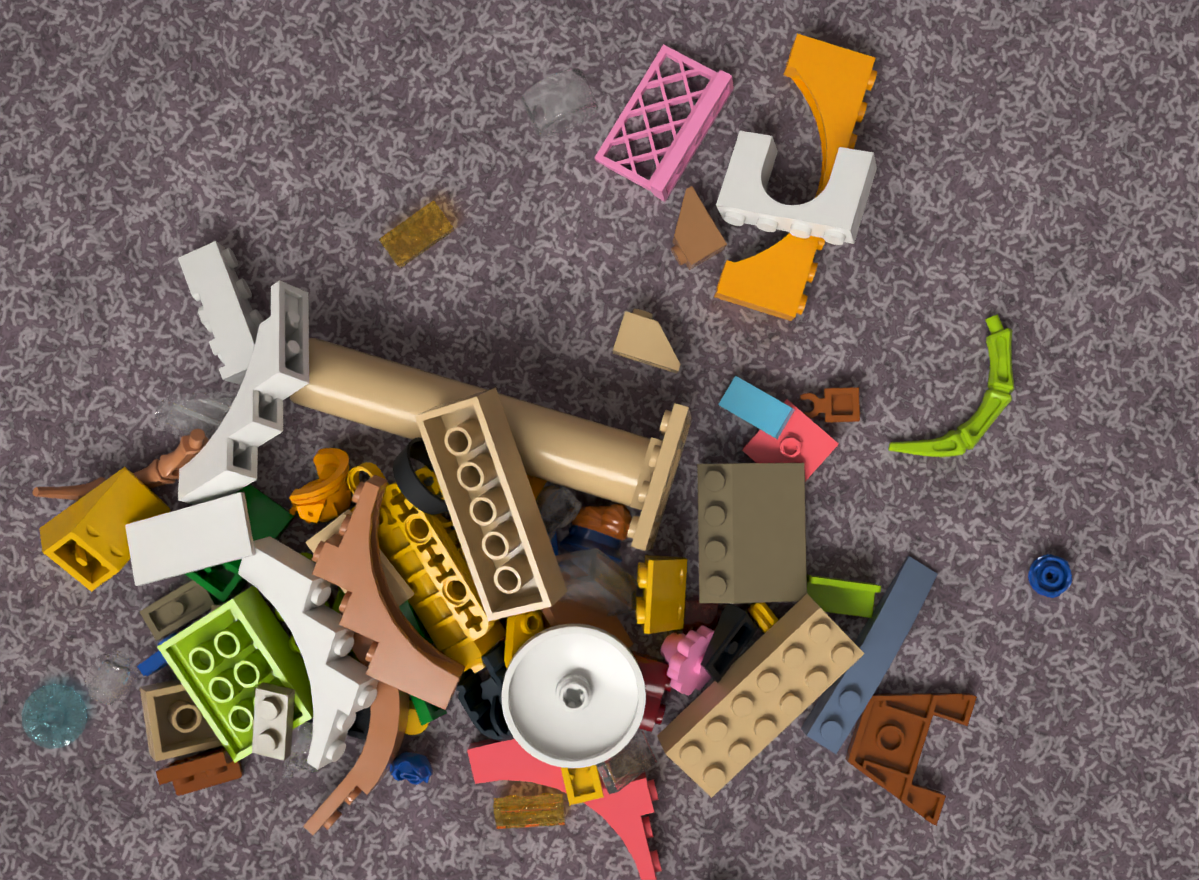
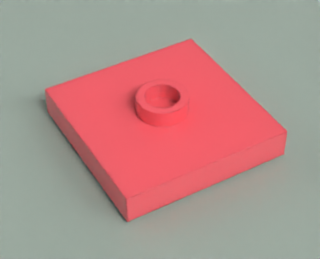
(799, 443)

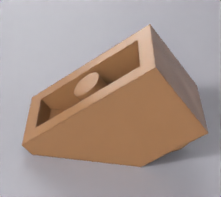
(696, 233)

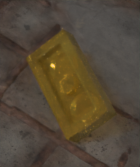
(416, 234)
(529, 811)

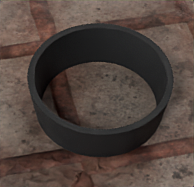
(410, 483)

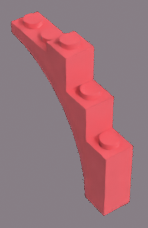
(622, 810)

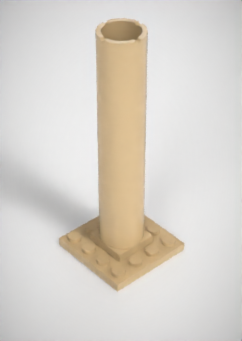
(550, 442)

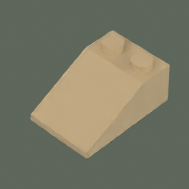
(174, 722)

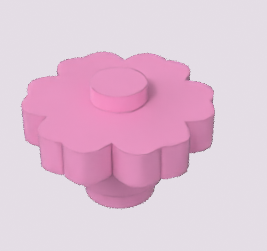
(684, 657)

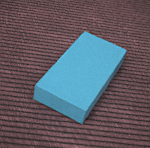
(756, 407)

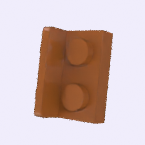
(200, 771)

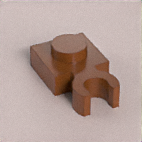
(838, 404)

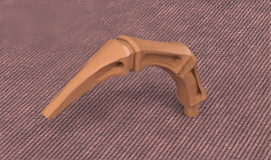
(156, 474)

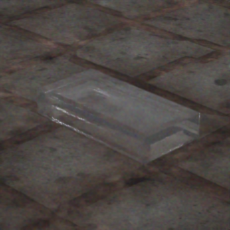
(627, 764)

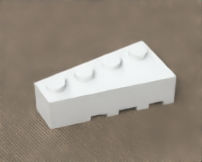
(225, 307)

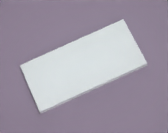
(190, 539)

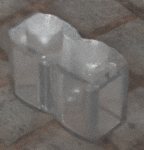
(557, 507)

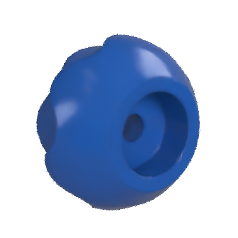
(1059, 581)
(412, 767)

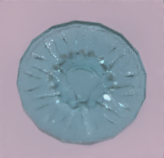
(54, 716)

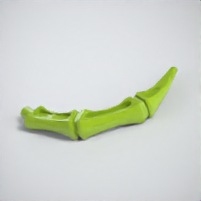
(993, 403)

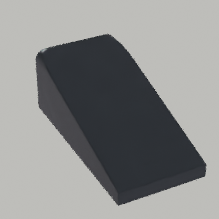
(729, 639)

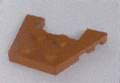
(891, 740)

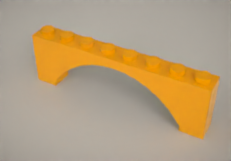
(834, 88)

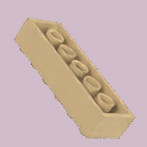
(492, 505)
(759, 696)

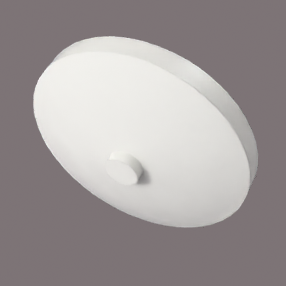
(573, 695)

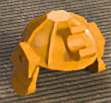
(329, 494)

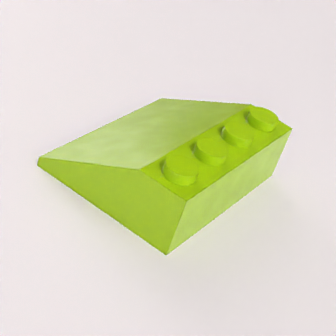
(227, 658)

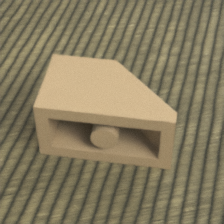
(645, 342)

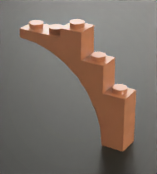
(398, 651)

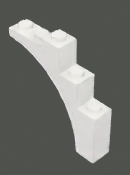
(335, 678)

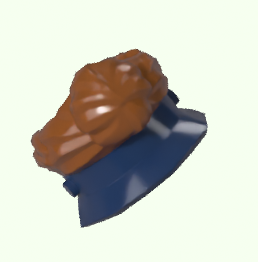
(599, 528)

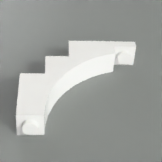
(256, 415)

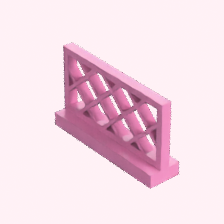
(692, 128)

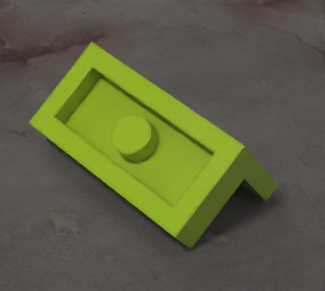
(842, 595)

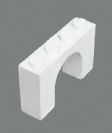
(830, 216)

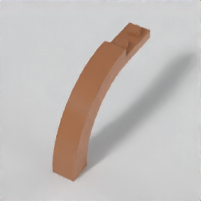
(381, 747)

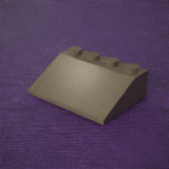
(751, 532)

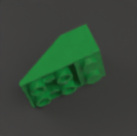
(266, 520)

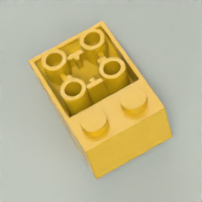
(91, 533)
(663, 593)

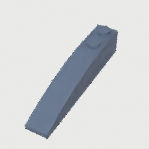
(880, 641)

